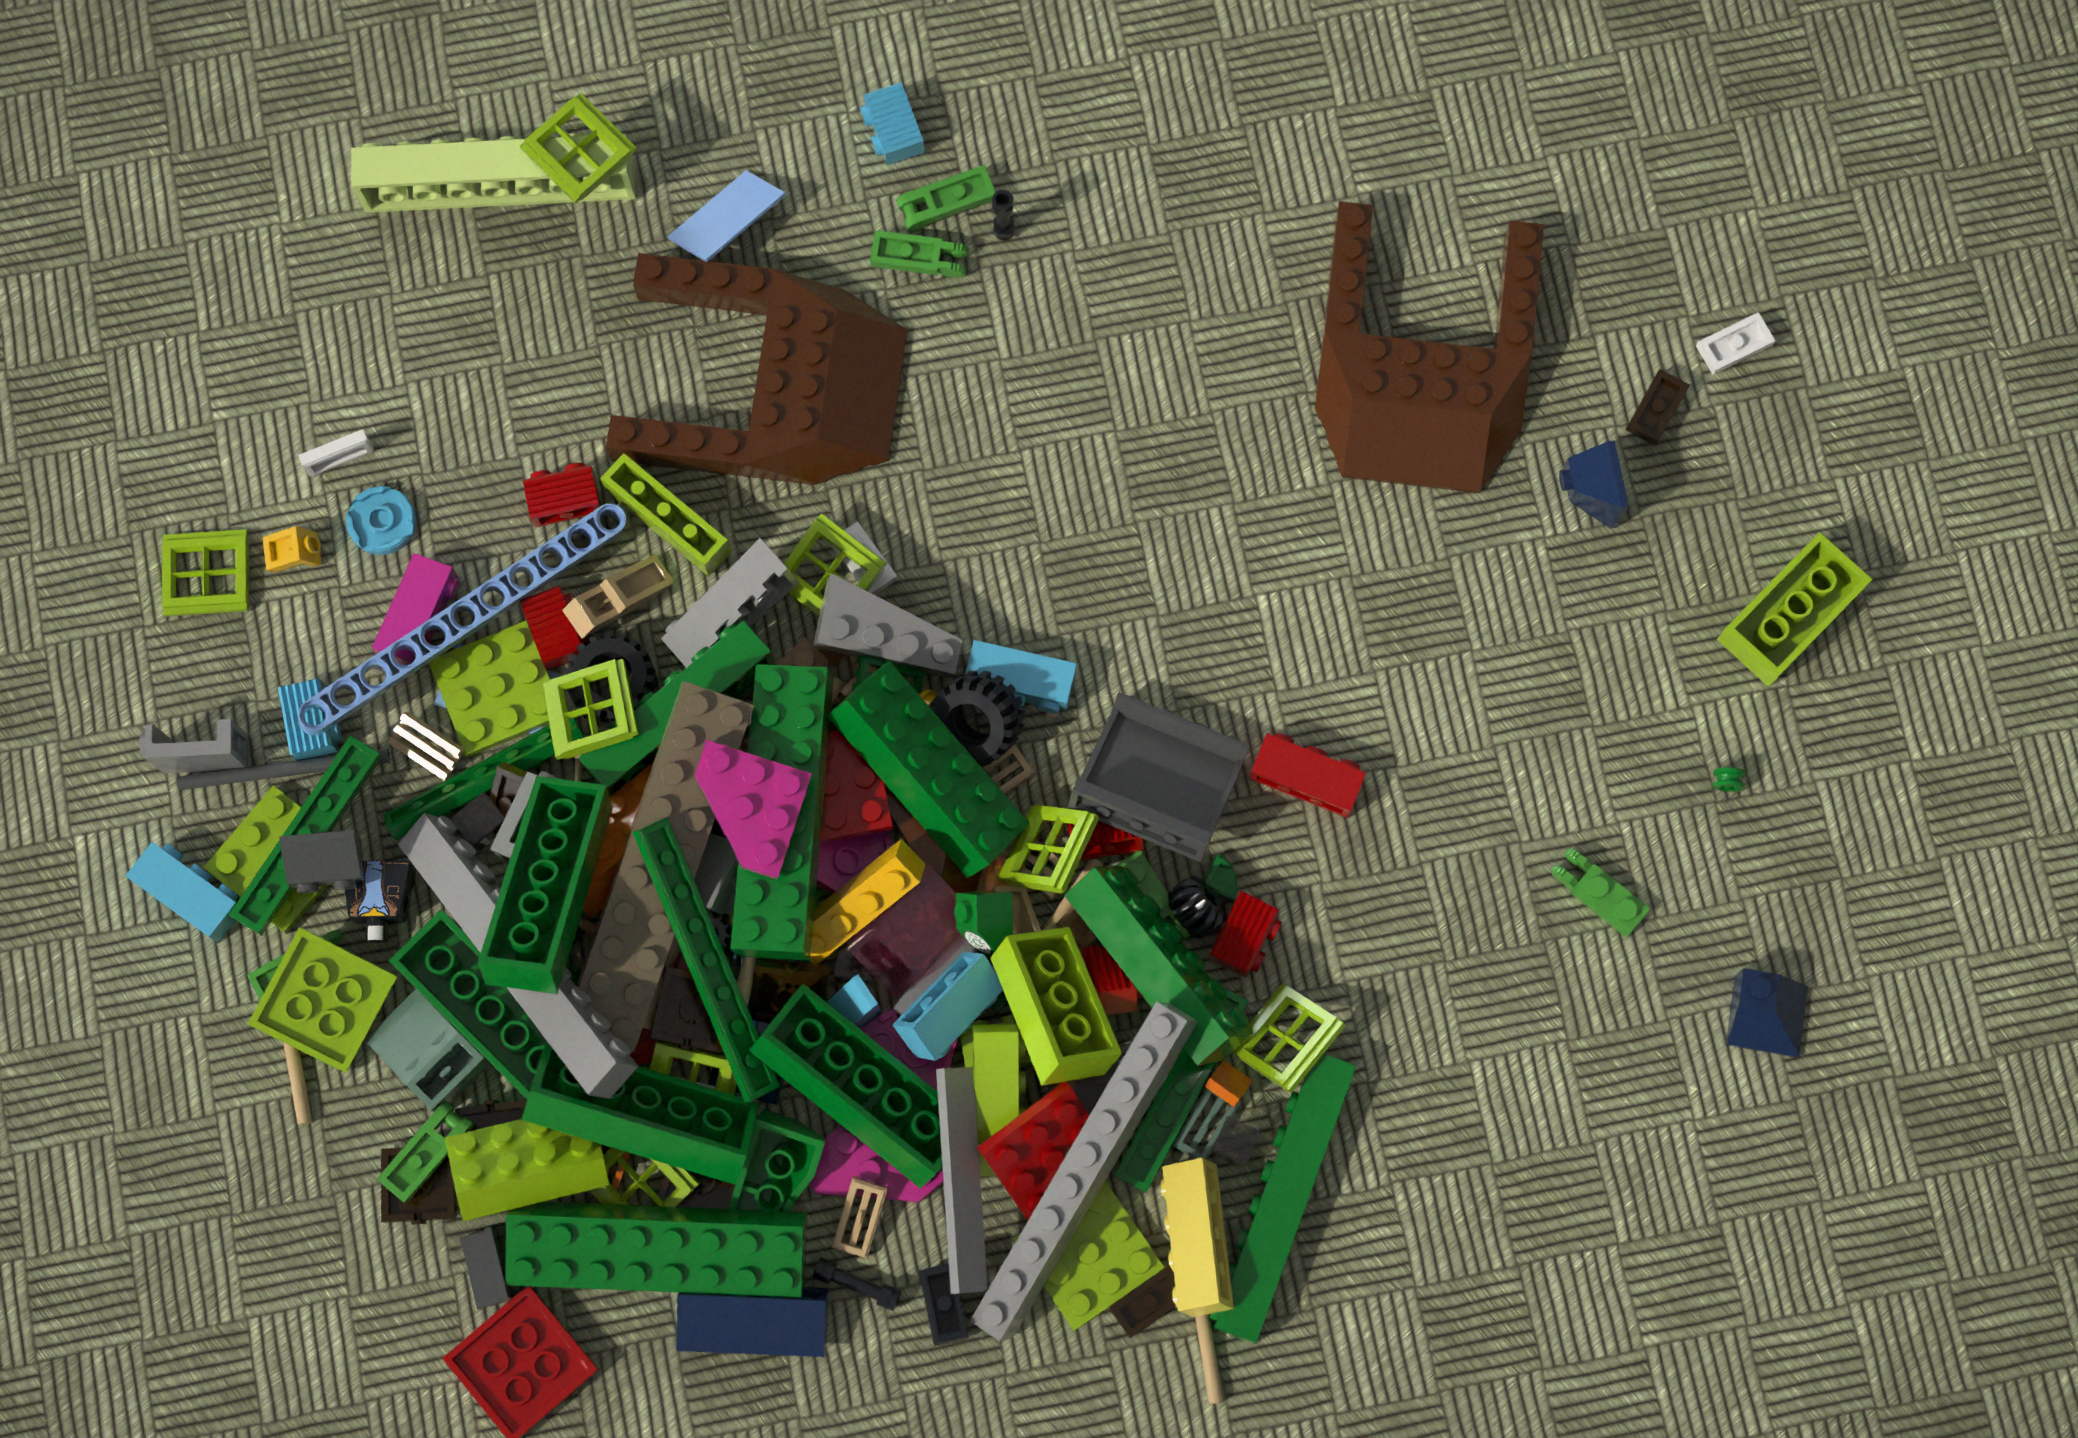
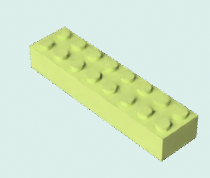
(474, 174)

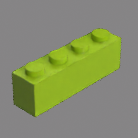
(666, 514)
(996, 1080)

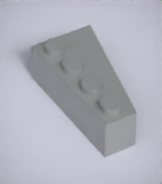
(740, 594)
(865, 624)

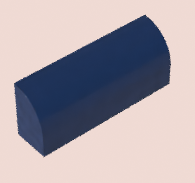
(754, 1323)

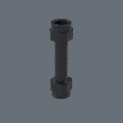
(1003, 207)
(886, 1296)

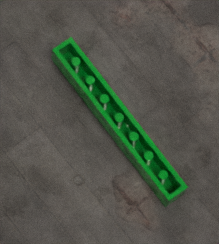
(1284, 1197)

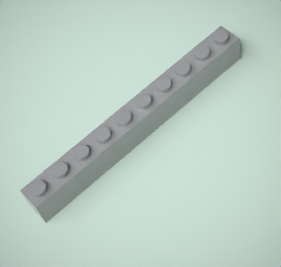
(565, 1018)
(1083, 1171)

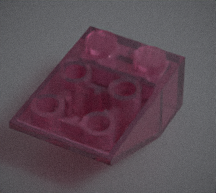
(908, 934)

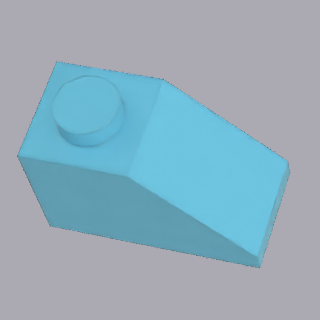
(856, 1002)

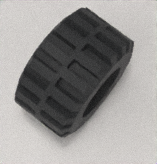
(600, 651)
(994, 700)

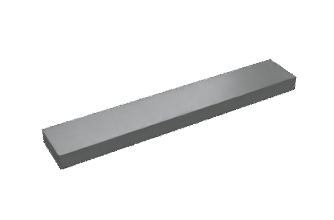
(961, 1180)

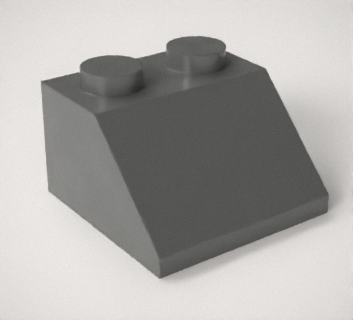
(322, 860)

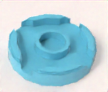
(381, 520)

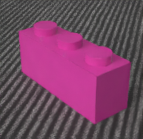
(419, 597)

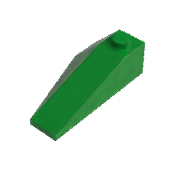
(778, 1164)

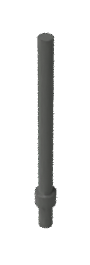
(262, 772)

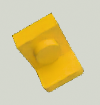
(291, 548)

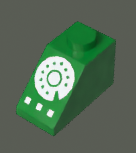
(984, 919)

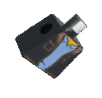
(382, 897)

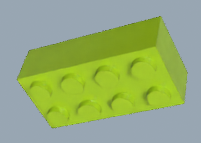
(1794, 609)
(1055, 1005)
(520, 1167)

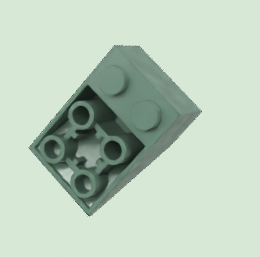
(427, 1052)

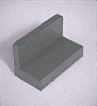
(486, 1267)

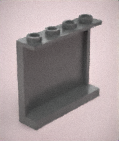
(1159, 776)

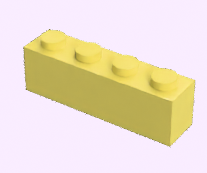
(1196, 1237)

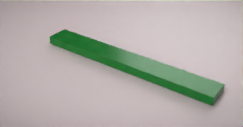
(704, 957)

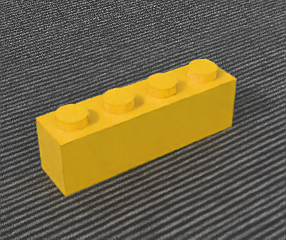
(864, 898)

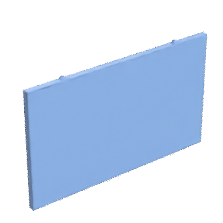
(726, 216)

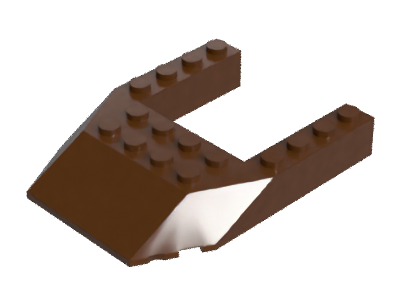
(820, 385)
(1416, 405)

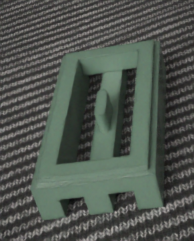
(1191, 1150)

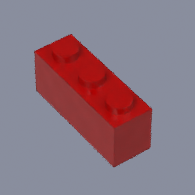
(1307, 774)

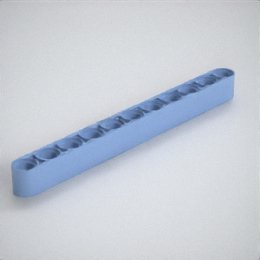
(451, 630)

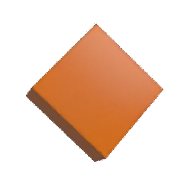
(1228, 1083)

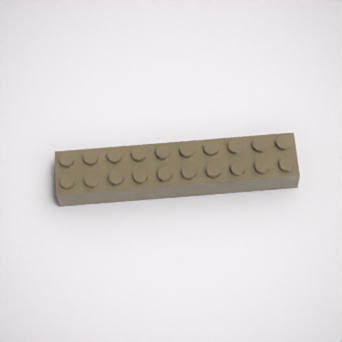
(633, 925)

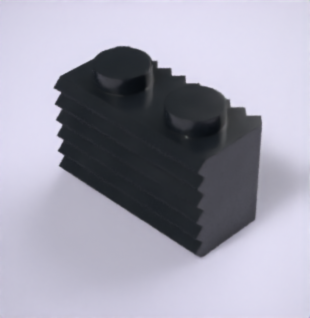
(942, 1307)

